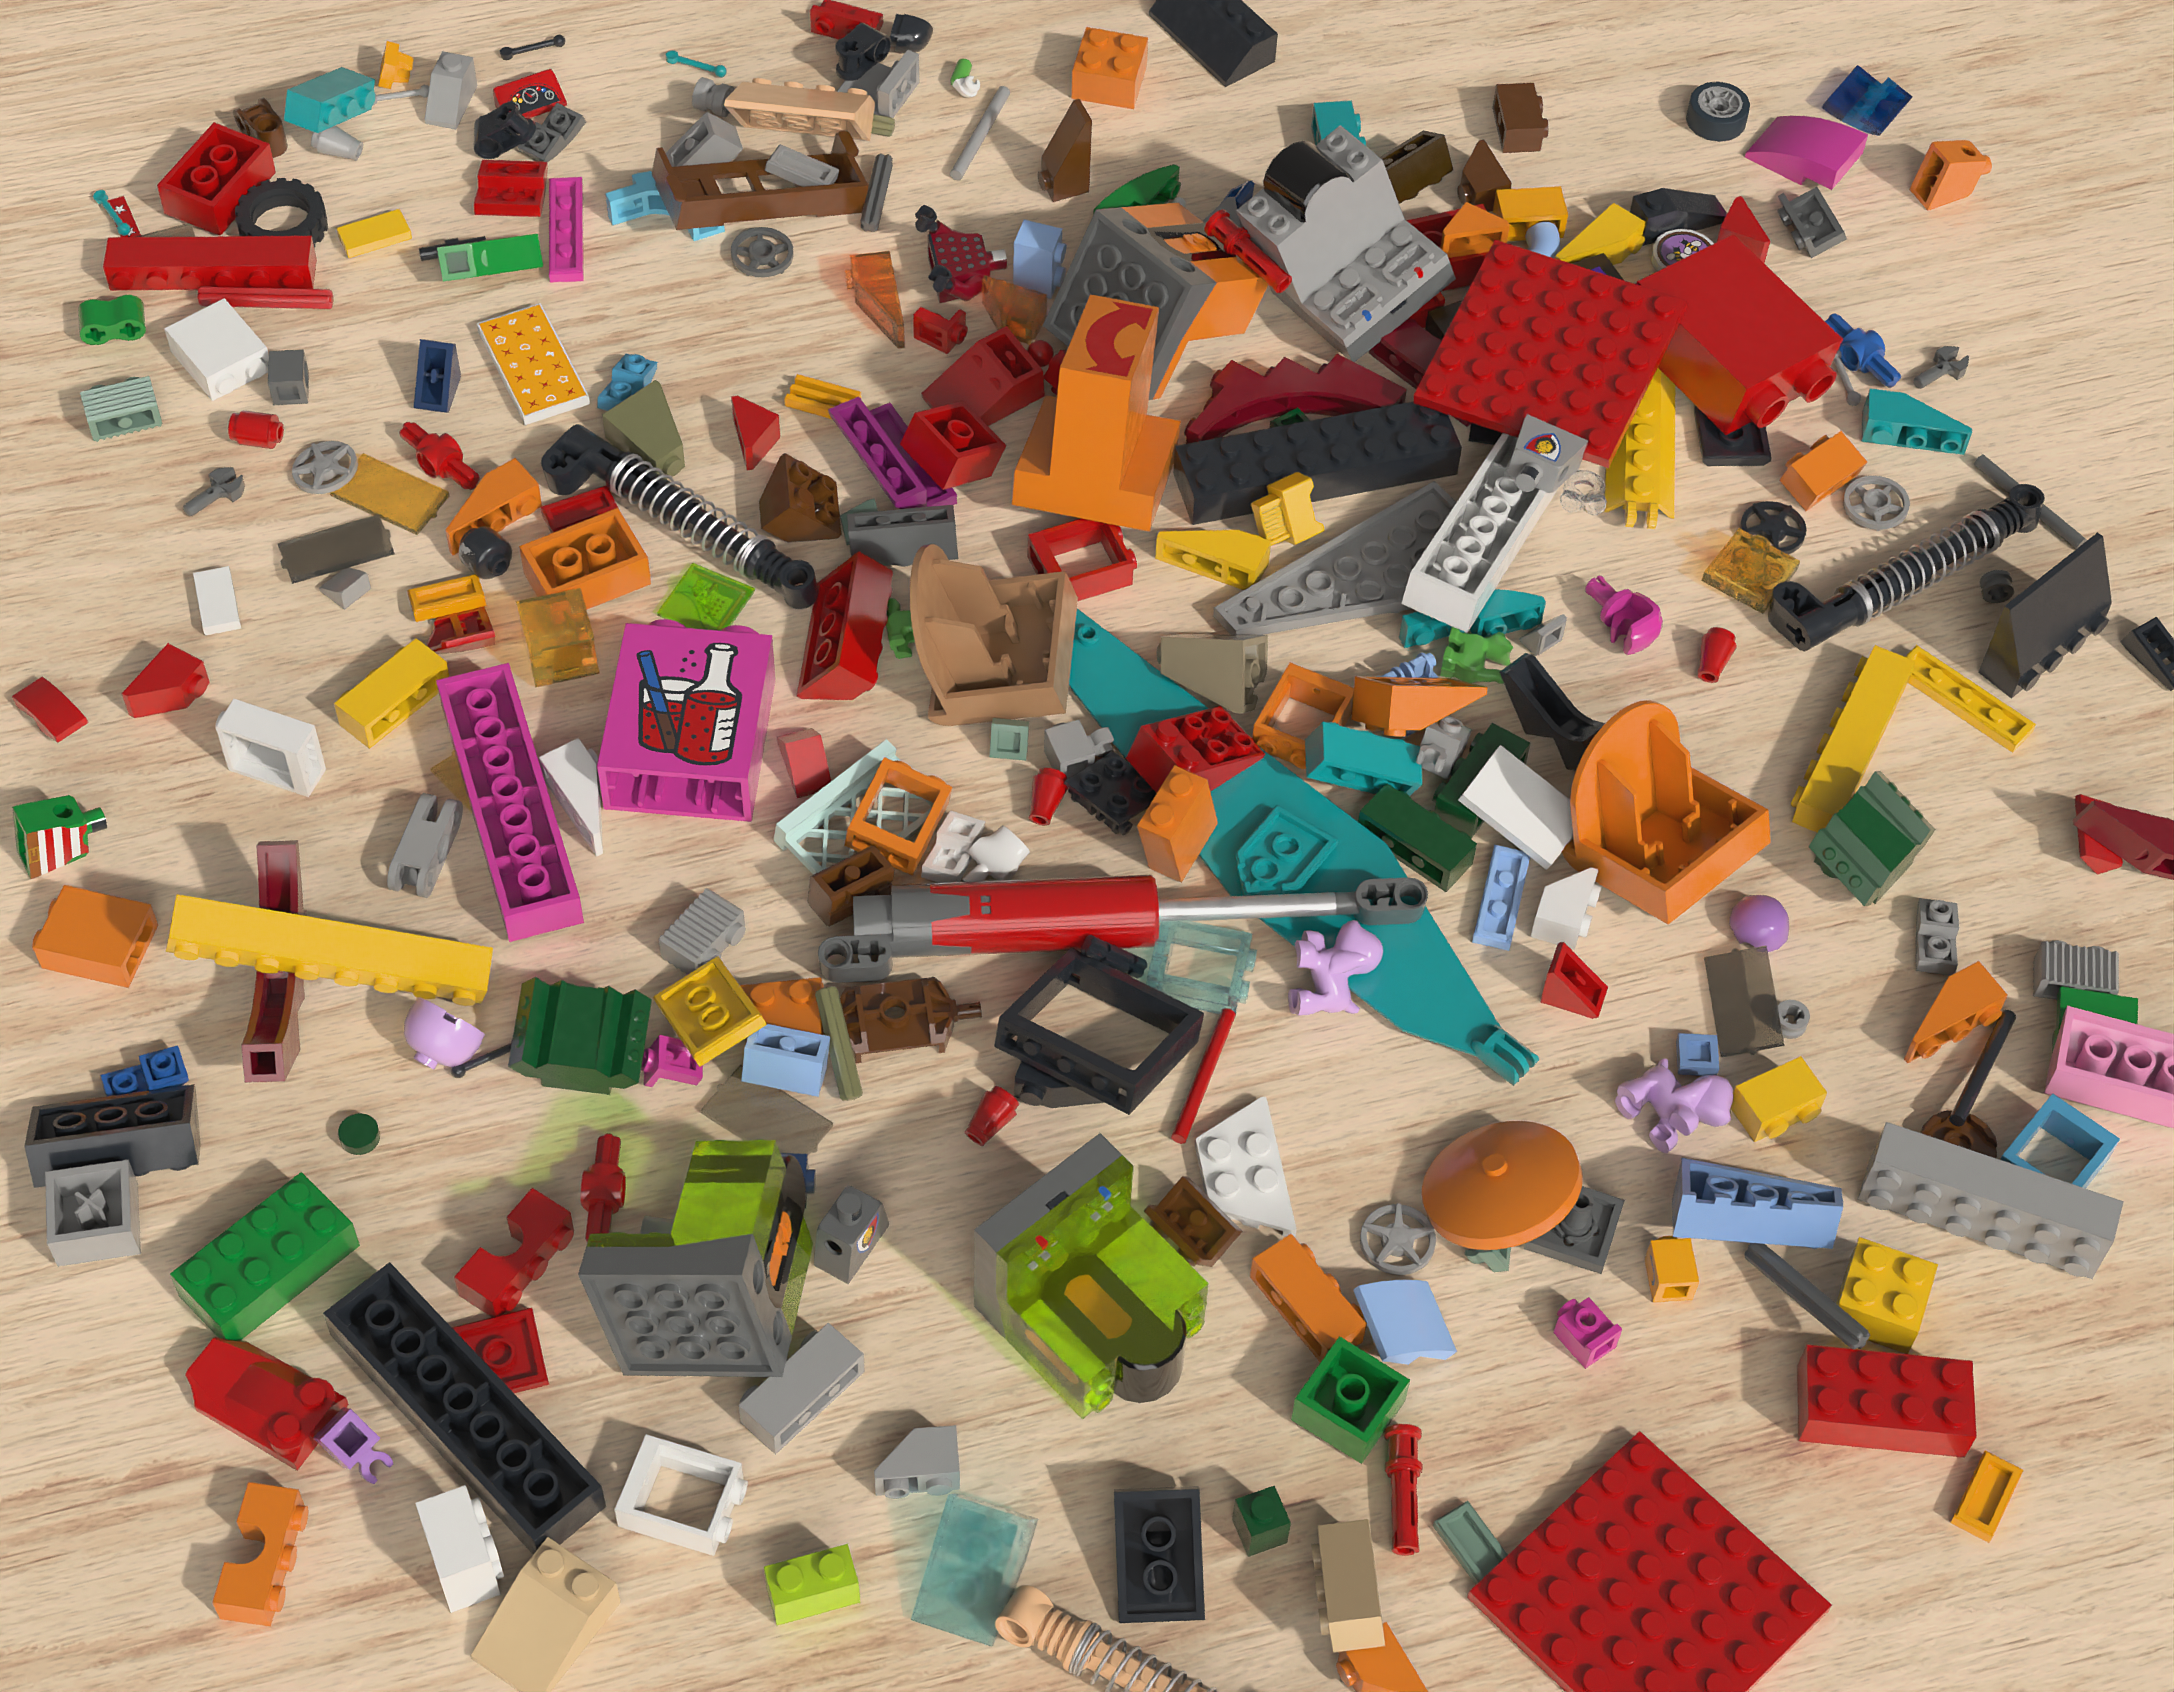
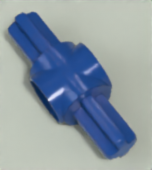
(1863, 351)

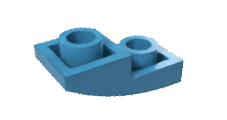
(628, 377)

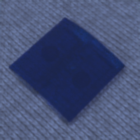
(1866, 102)

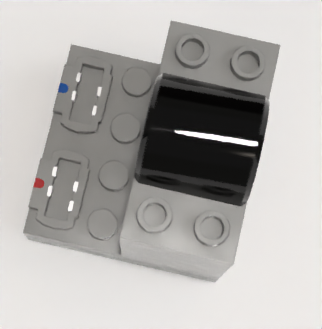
(1344, 242)

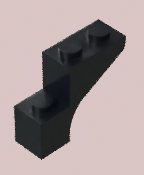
(1547, 710)

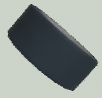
(1718, 111)

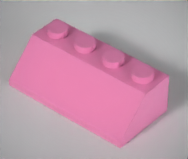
(2114, 1066)

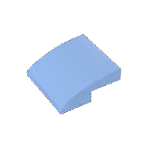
(1404, 1320)

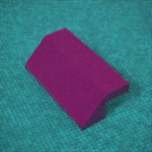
(877, 441)

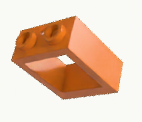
(1301, 686)
(898, 851)

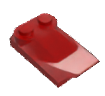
(262, 1399)

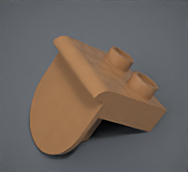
(991, 642)

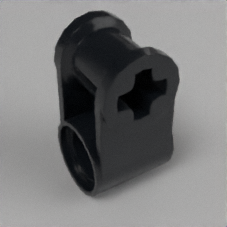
(861, 51)
(499, 131)

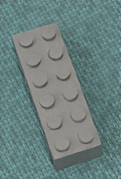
(1990, 1201)

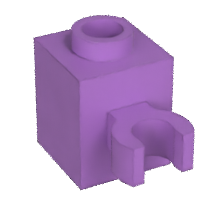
(350, 1442)

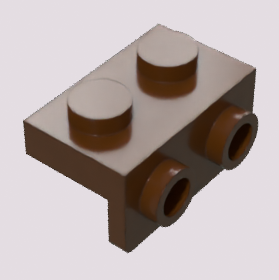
(1193, 1223)

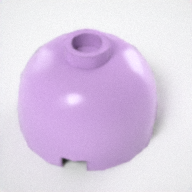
(439, 1035)

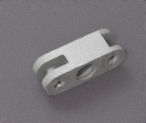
(425, 845)

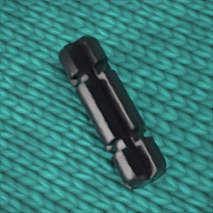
(1114, 956)

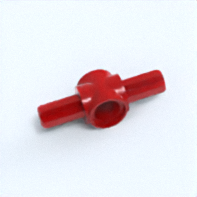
(439, 455)
(603, 1186)

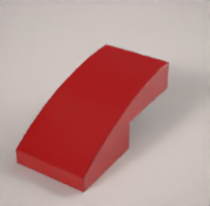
(50, 709)

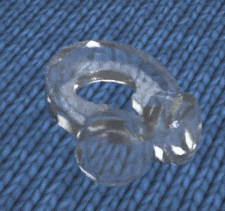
(1574, 500)

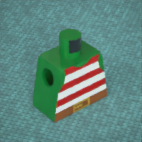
(53, 833)

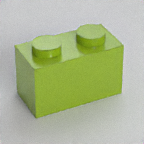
(812, 1584)

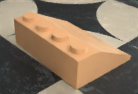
(802, 109)

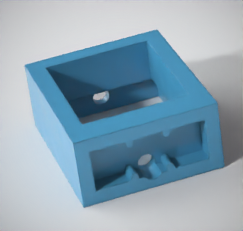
(2072, 1129)

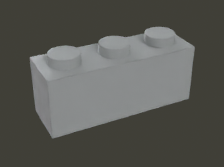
(809, 1383)

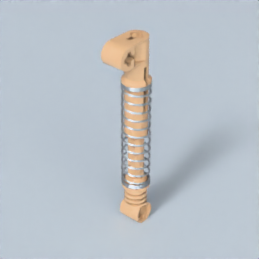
(1078, 1645)

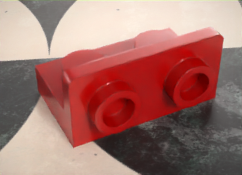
(839, 19)

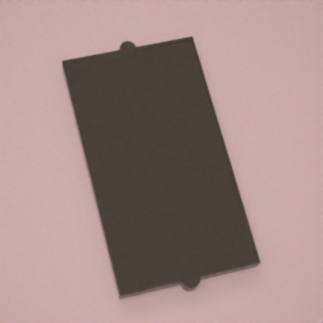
(335, 548)
(1744, 1001)
(766, 1114)

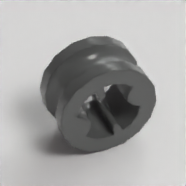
(1996, 586)

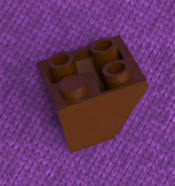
(800, 503)

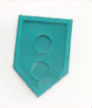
(1281, 854)

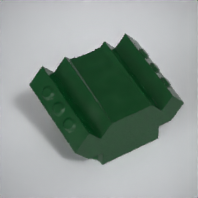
(1871, 839)
(579, 1036)

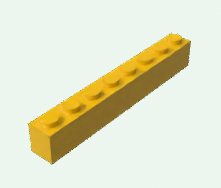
(328, 950)

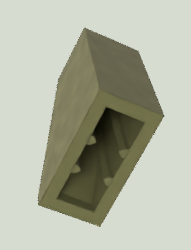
(647, 429)

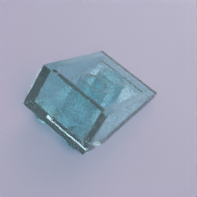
(973, 1567)

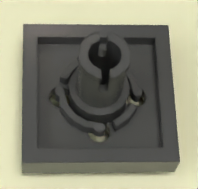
(1591, 1212)

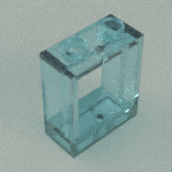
(1207, 937)

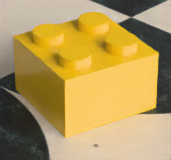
(1887, 1293)

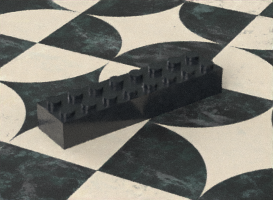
(1337, 452)
(464, 1410)

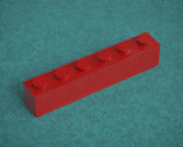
(209, 261)

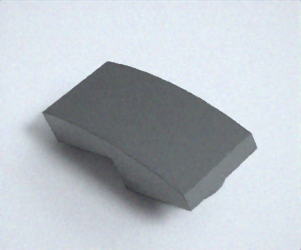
(553, 134)

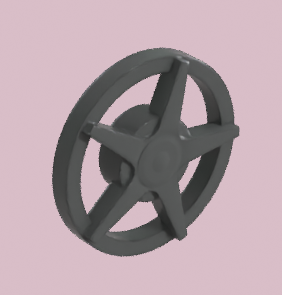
(762, 252)

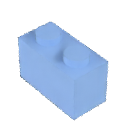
(1039, 257)
(786, 1059)

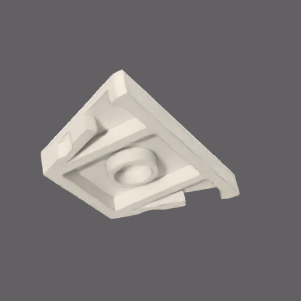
(1245, 1170)

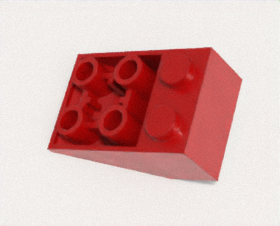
(1198, 742)

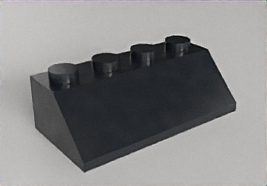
(1219, 35)
(145, 1127)

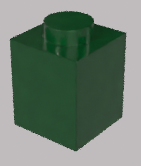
(1261, 1521)

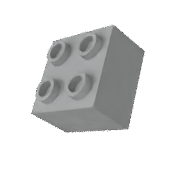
(92, 1213)

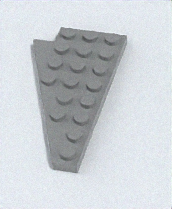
(1347, 577)

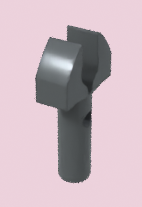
(1943, 367)
(219, 488)

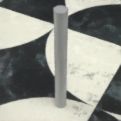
(980, 133)

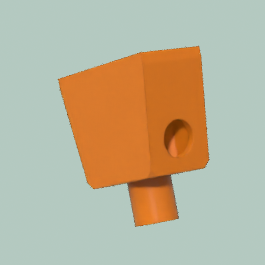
(1949, 173)

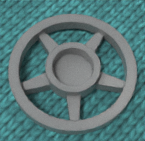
(324, 467)
(1876, 502)
(1398, 1239)

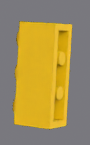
(391, 693)

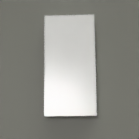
(217, 600)

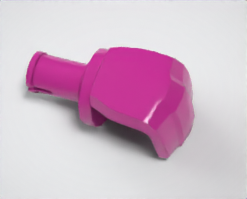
(1627, 615)

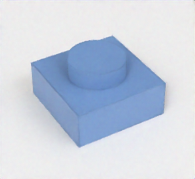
(1697, 1054)

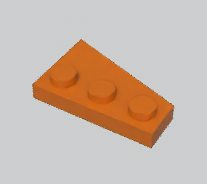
(788, 1003)

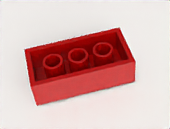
(1886, 1401)

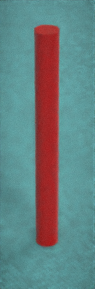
(1203, 1076)

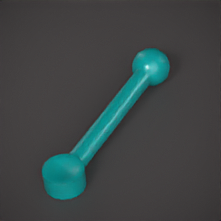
(672, 58)
(101, 198)

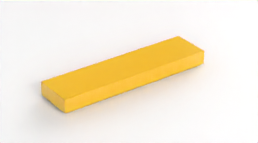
(1968, 700)

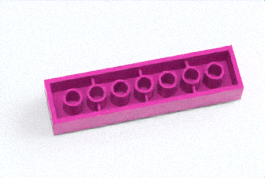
(510, 802)

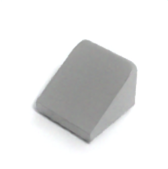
(346, 587)
(1545, 635)

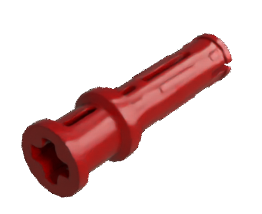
(1238, 242)
(1404, 1470)

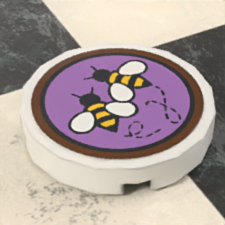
(1677, 245)

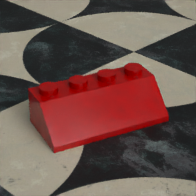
(846, 631)

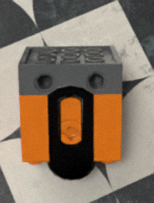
(1162, 261)

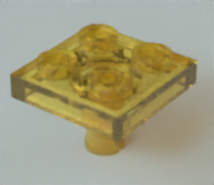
(1755, 565)

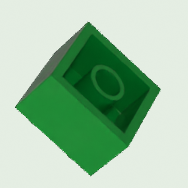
(1350, 1399)

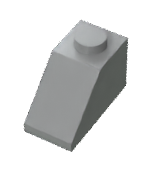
(450, 90)
(706, 143)

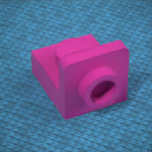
(669, 1060)

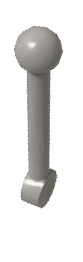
(423, 91)
(1853, 397)

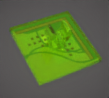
(706, 599)

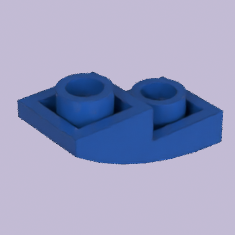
(156, 1071)

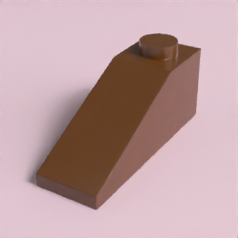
(1068, 156)

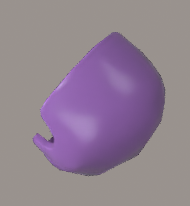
(1760, 922)

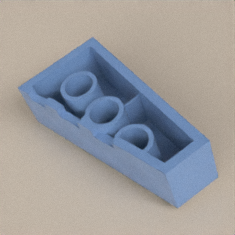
(1753, 1207)

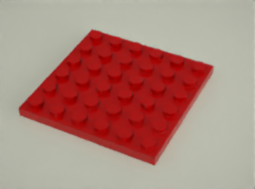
(1552, 347)
(1648, 1587)

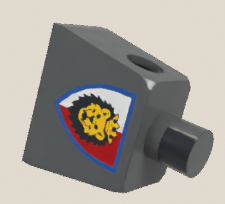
(851, 1225)

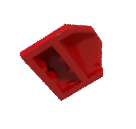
(462, 632)

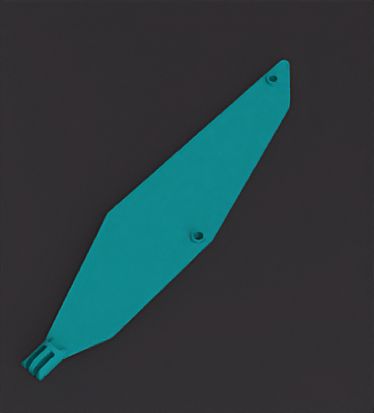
(1419, 978)

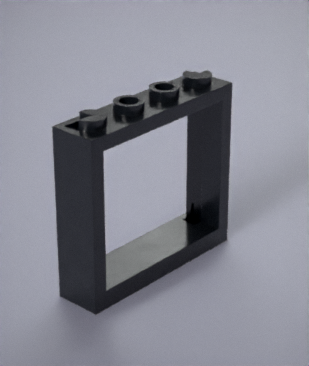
(1081, 1066)

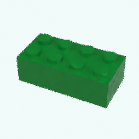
(265, 1259)

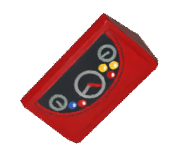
(531, 94)

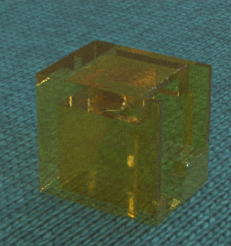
(557, 637)

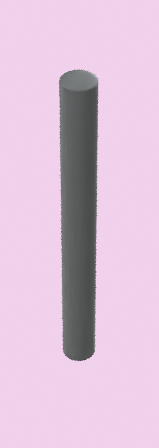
(2047, 515)

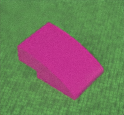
(1808, 149)

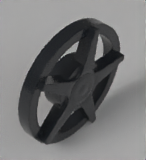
(1775, 526)

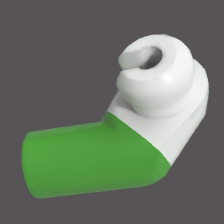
(962, 81)

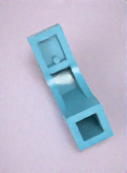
(642, 200)

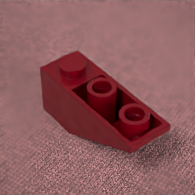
(2134, 836)

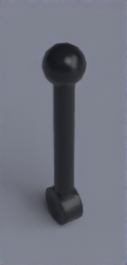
(507, 52)
(460, 1070)

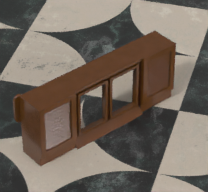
(698, 203)

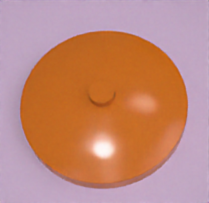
(1502, 1185)

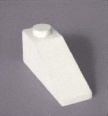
(575, 783)

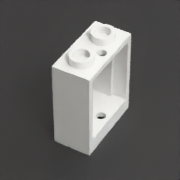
(270, 747)
(660, 1452)

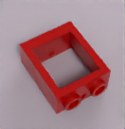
(1076, 535)

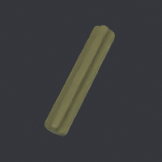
(840, 1045)

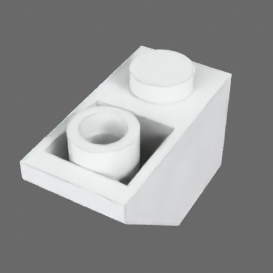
(1564, 908)

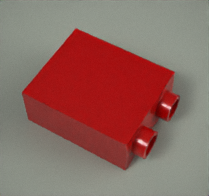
(1743, 338)

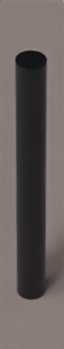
(1982, 1068)

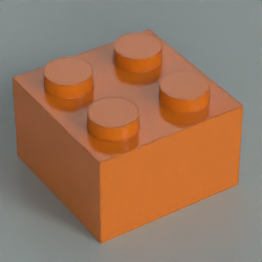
(1109, 68)

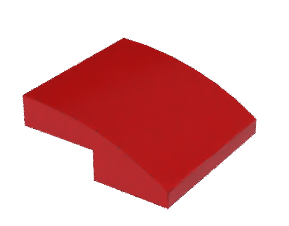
(511, 188)

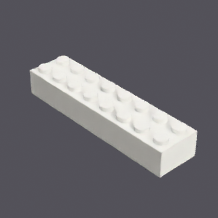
(1475, 543)

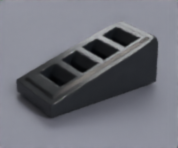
(2158, 636)

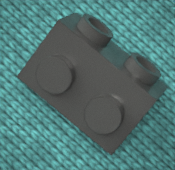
(1812, 222)

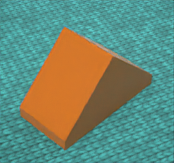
(1473, 232)

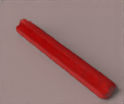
(267, 297)

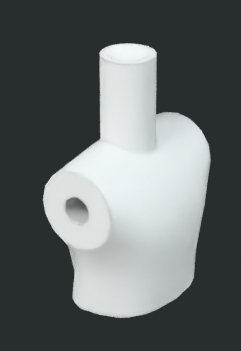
(997, 856)

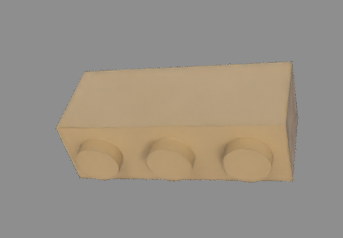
(1348, 1586)

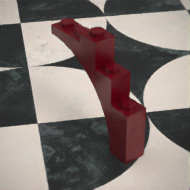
(1246, 396)
(273, 1026)

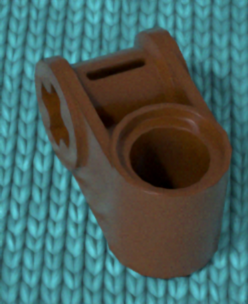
(263, 124)

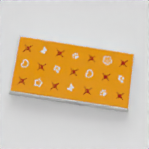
(533, 364)

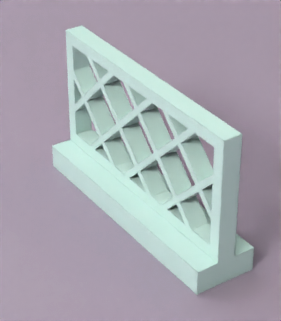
(832, 801)

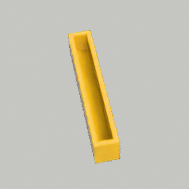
(1854, 737)

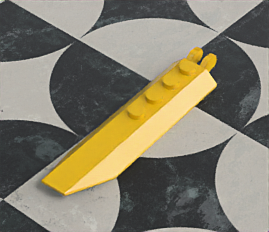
(1644, 464)

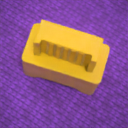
(1287, 511)

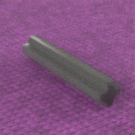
(876, 192)

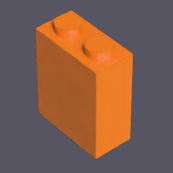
(1177, 823)
(95, 936)

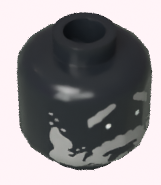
(484, 551)

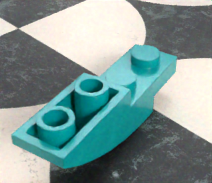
(1503, 613)

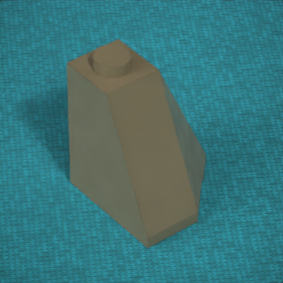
(1217, 666)

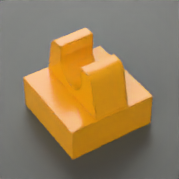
(394, 66)

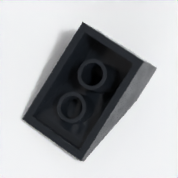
(1159, 1554)

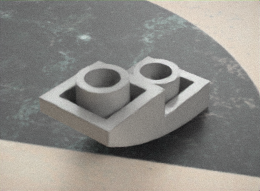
(1936, 936)

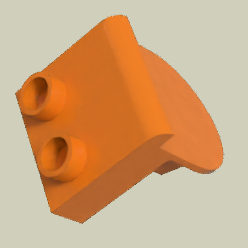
(1655, 821)

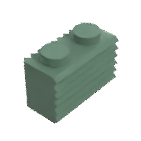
(121, 408)

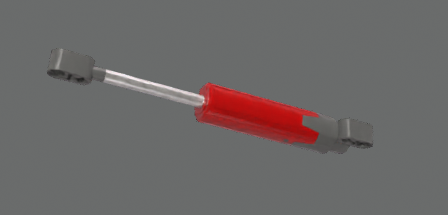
(1063, 912)

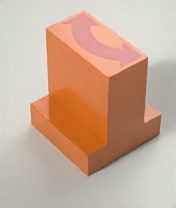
(1094, 443)

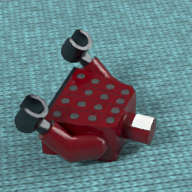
(956, 258)

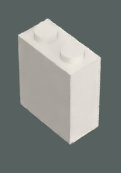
(218, 349)

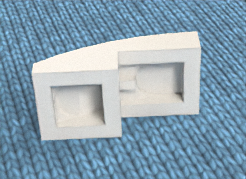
(951, 852)

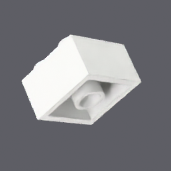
(461, 1547)

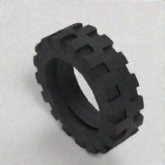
(280, 194)

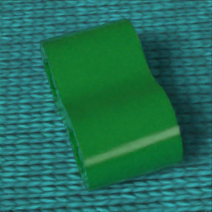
(111, 320)

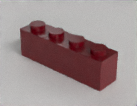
(1408, 353)

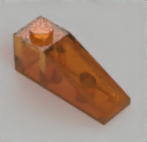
(876, 292)

